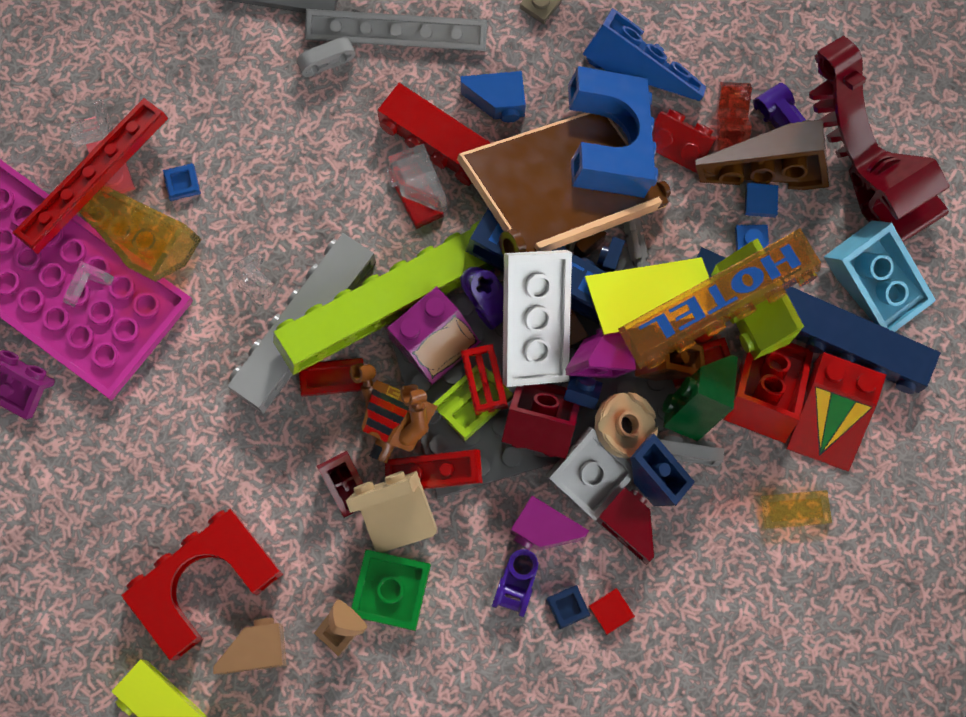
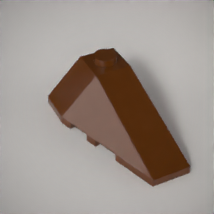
(784, 155)

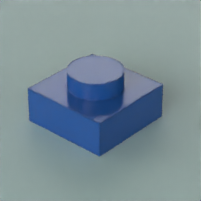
(748, 233)

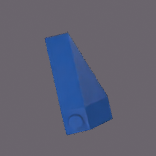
(621, 50)

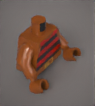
(392, 414)

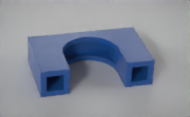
(627, 102)

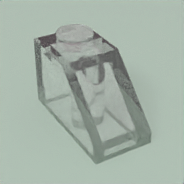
(416, 178)

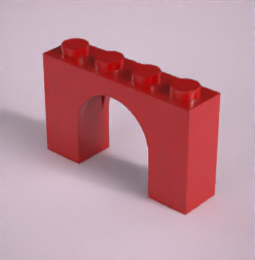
(155, 595)

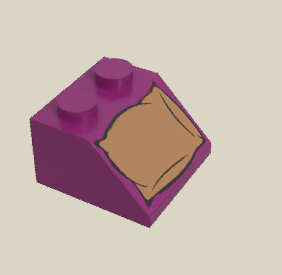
(433, 335)

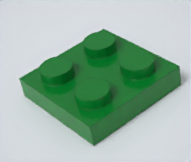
(391, 590)

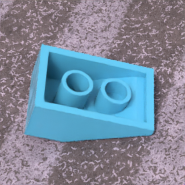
(880, 275)

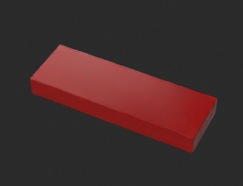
(441, 469)

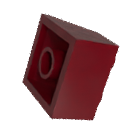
(541, 419)

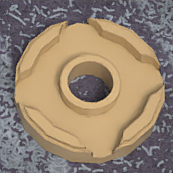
(609, 426)

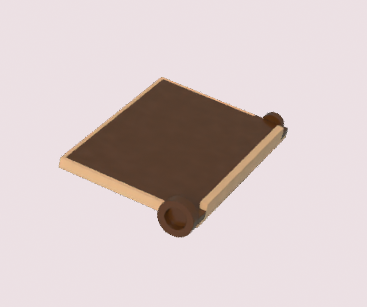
(531, 189)

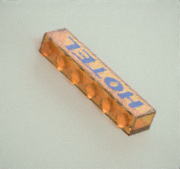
(720, 299)

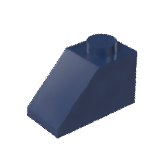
(659, 473)

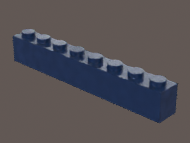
(855, 338)

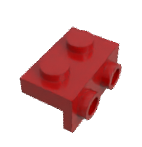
(681, 140)

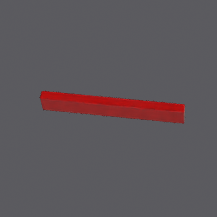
(90, 176)

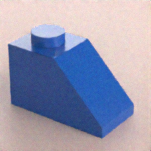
(496, 94)

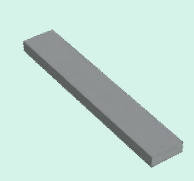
(396, 29)

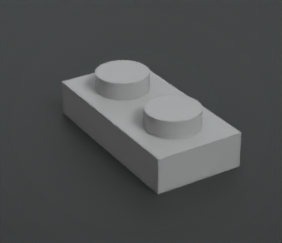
(700, 453)

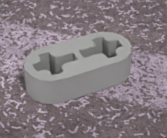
(325, 56)

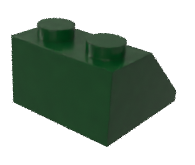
(702, 399)

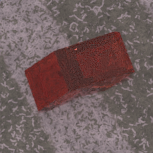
(733, 113)

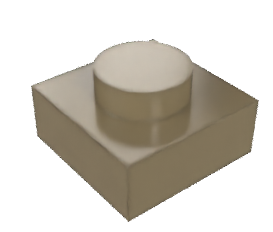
(540, 9)

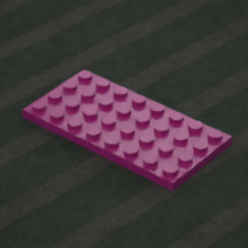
(110, 325)

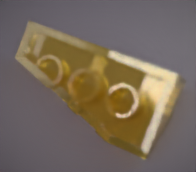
(139, 234)

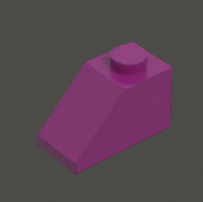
(602, 357)
(545, 527)

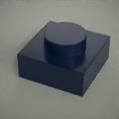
(610, 255)
(583, 391)

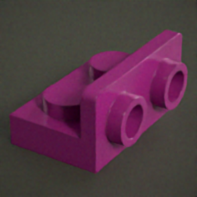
(21, 385)

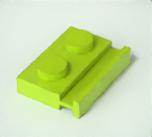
(457, 405)

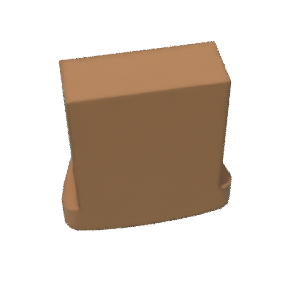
(340, 627)

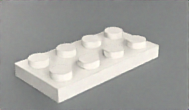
(536, 317)

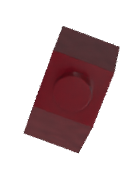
(630, 523)

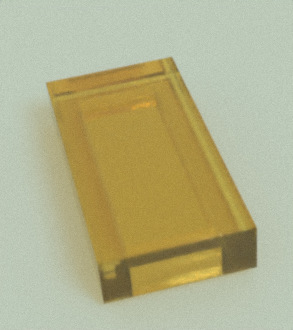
(796, 509)

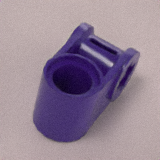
(488, 298)
(516, 584)

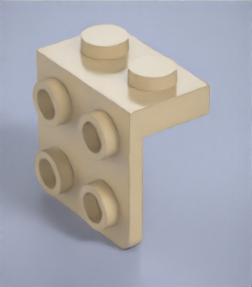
(394, 511)

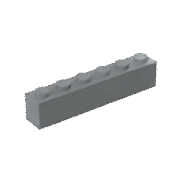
(265, 370)

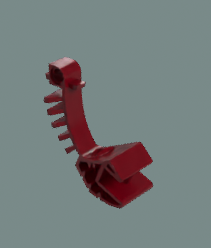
(886, 184)

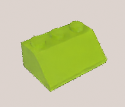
(772, 323)

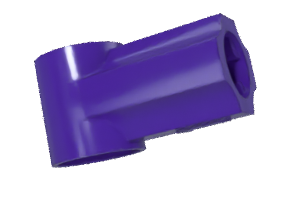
(778, 106)

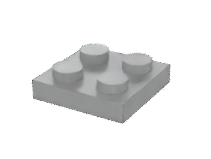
(590, 474)

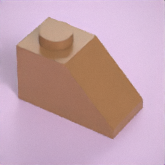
(254, 649)

